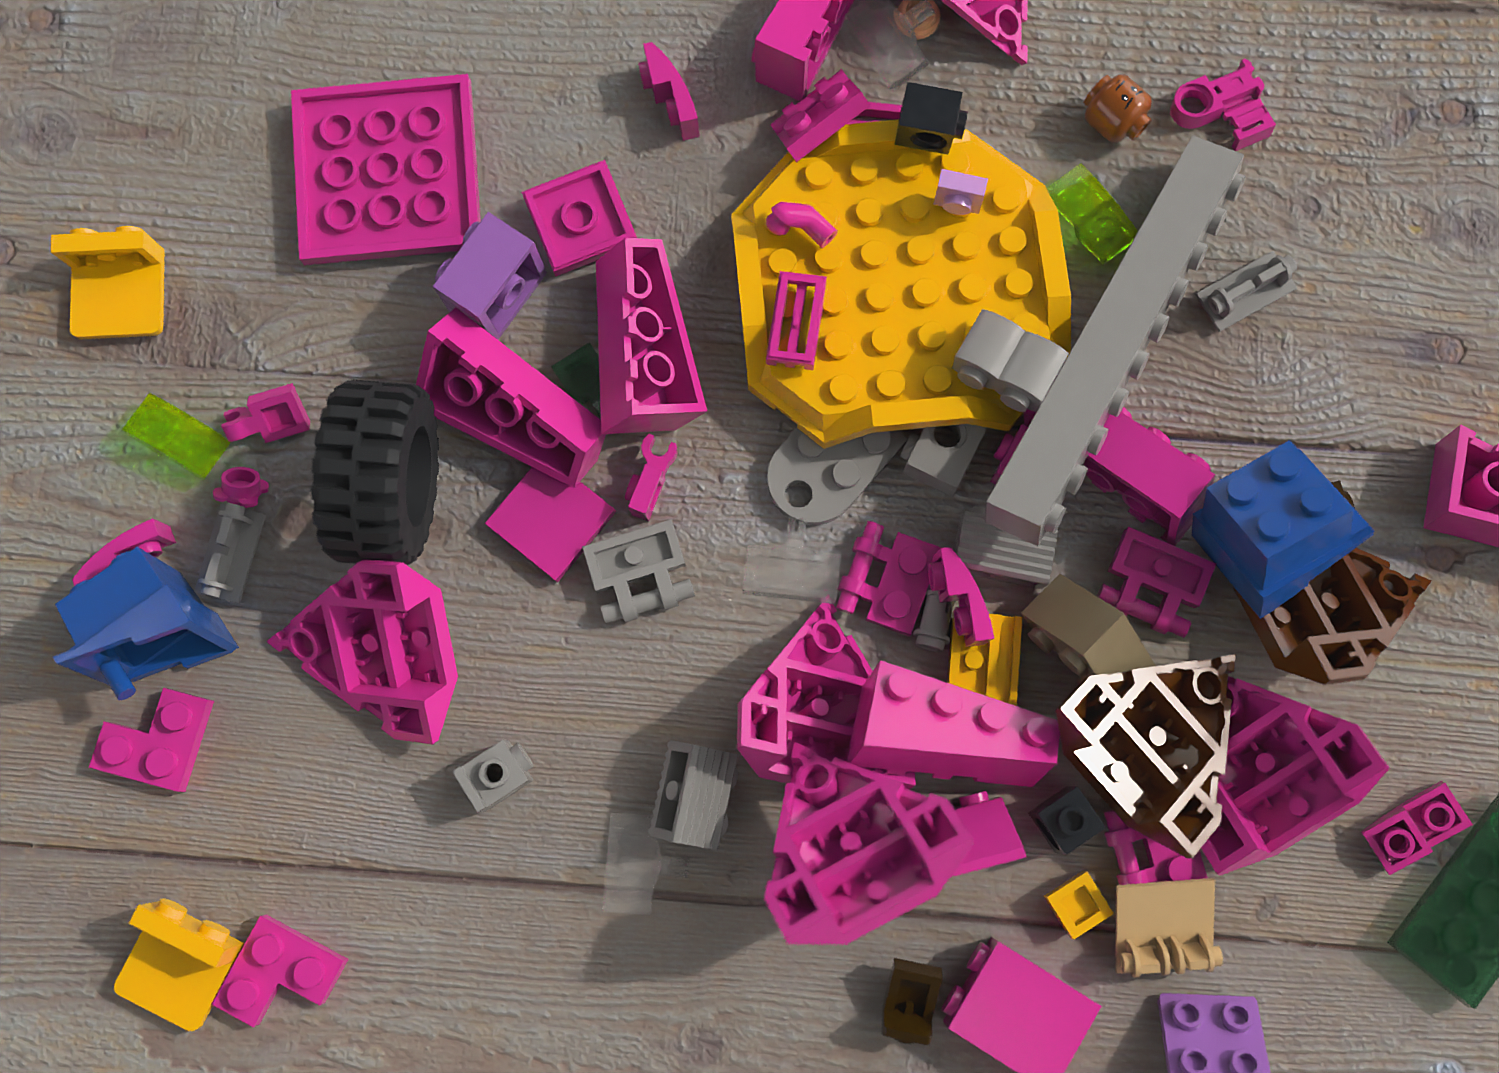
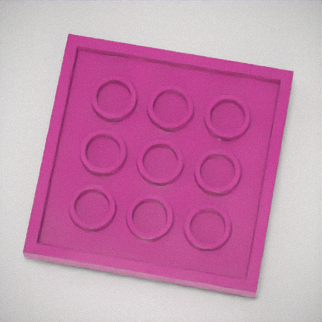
(384, 168)

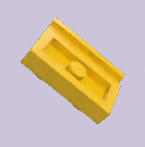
(989, 667)

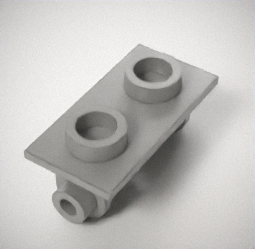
(1248, 289)
(230, 553)

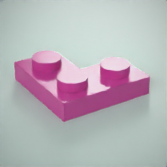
(165, 752)
(274, 958)

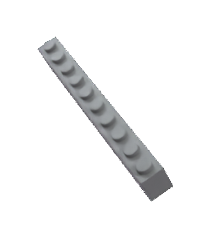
(1114, 343)

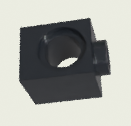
(930, 118)
(1066, 820)

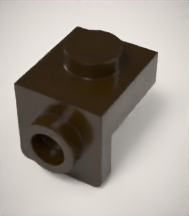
(910, 1001)

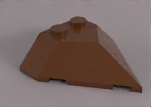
(1339, 620)
(1154, 746)

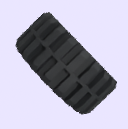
(375, 472)

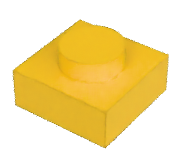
(1078, 904)

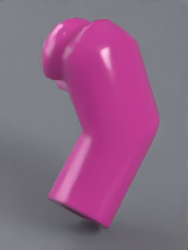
(800, 216)

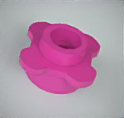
(240, 487)

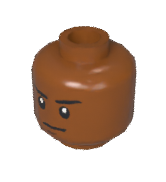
(1118, 108)

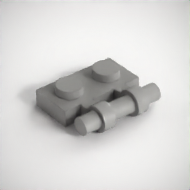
(633, 558)

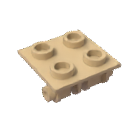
(1166, 927)

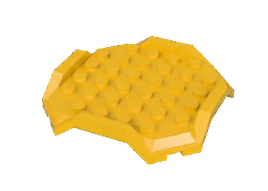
(898, 282)

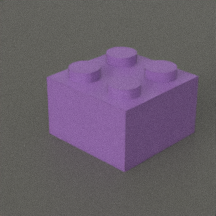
(490, 274)

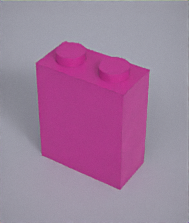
(1018, 1011)

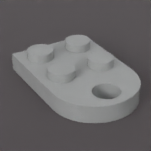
(831, 474)

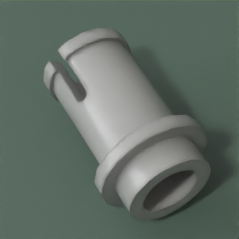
(934, 624)

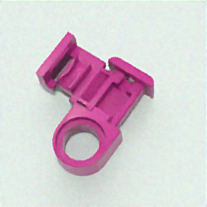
(1237, 99)

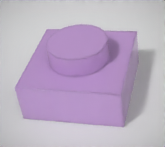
(960, 192)

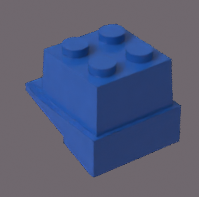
(1276, 526)
(138, 623)

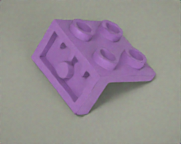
(1212, 1034)

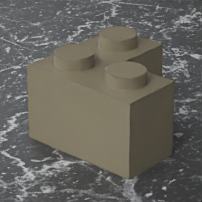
(1084, 631)

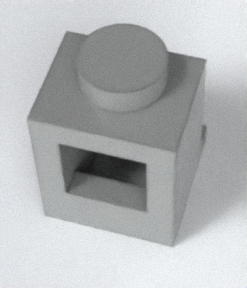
(485, 793)

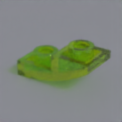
(1093, 213)
(176, 436)

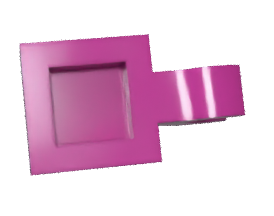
(271, 412)
(645, 489)

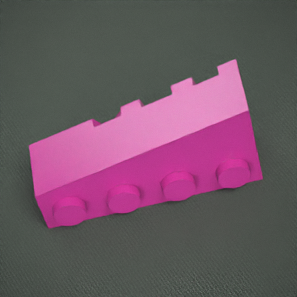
(796, 43)
(643, 343)
(506, 401)
(1149, 474)
(1464, 488)
(948, 731)

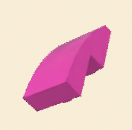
(670, 88)
(148, 536)
(955, 583)
(1415, 827)

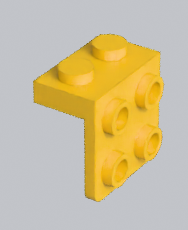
(113, 282)
(176, 963)

